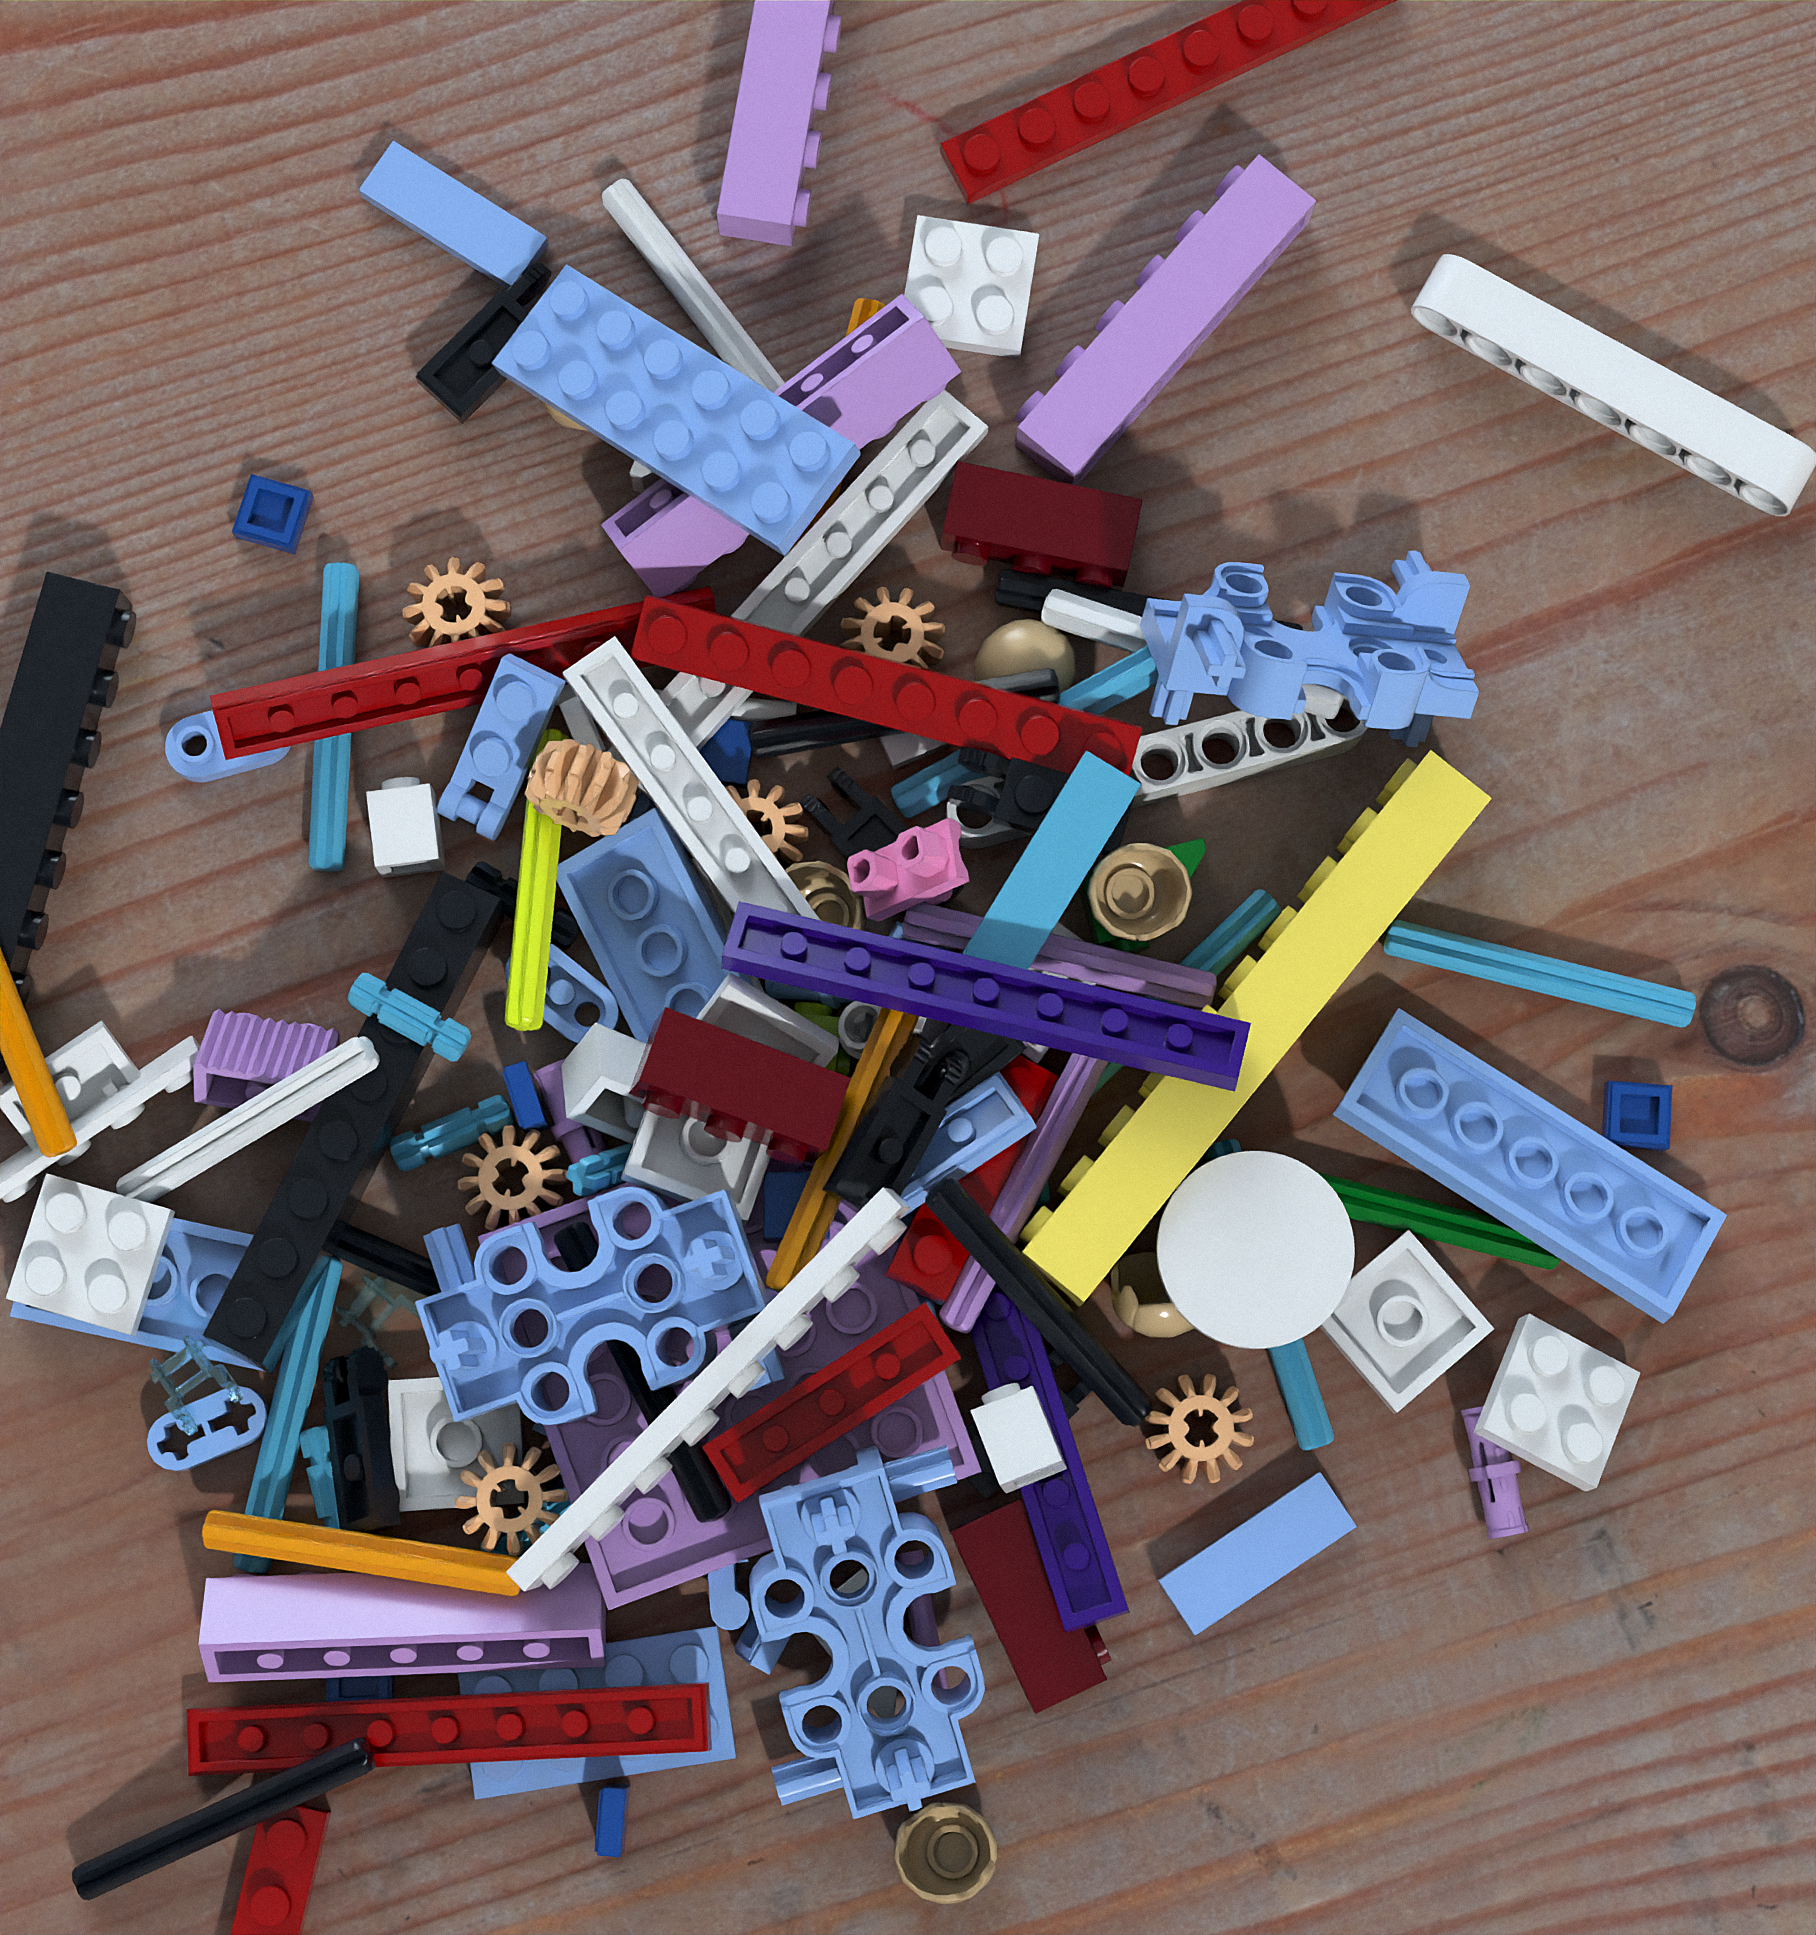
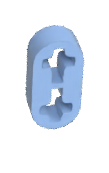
(215, 1442)

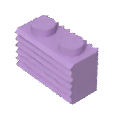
(250, 1055)

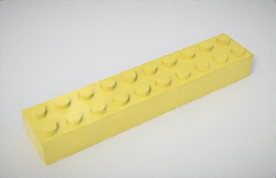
(1279, 995)

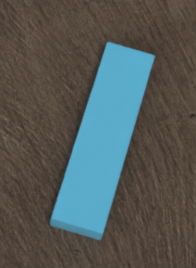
(1053, 864)

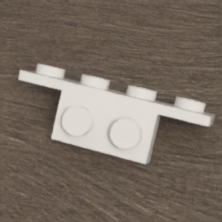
(97, 1090)

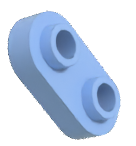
(212, 762)
(568, 992)

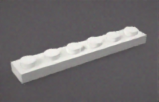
(681, 782)

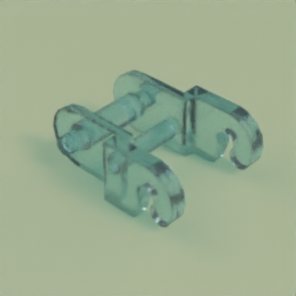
(359, 1305)
(163, 1371)

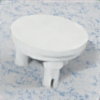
(1255, 1249)

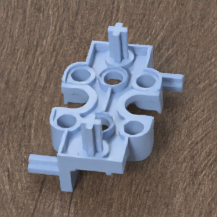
(1373, 646)
(477, 1309)
(856, 1519)

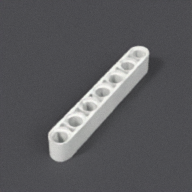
(1614, 385)
(1191, 768)

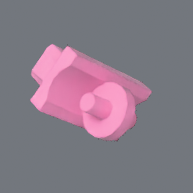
(909, 871)

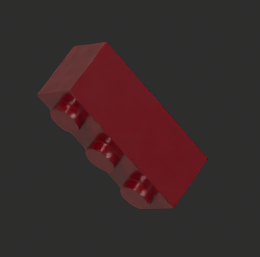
(1040, 525)
(739, 1088)
(1019, 1600)

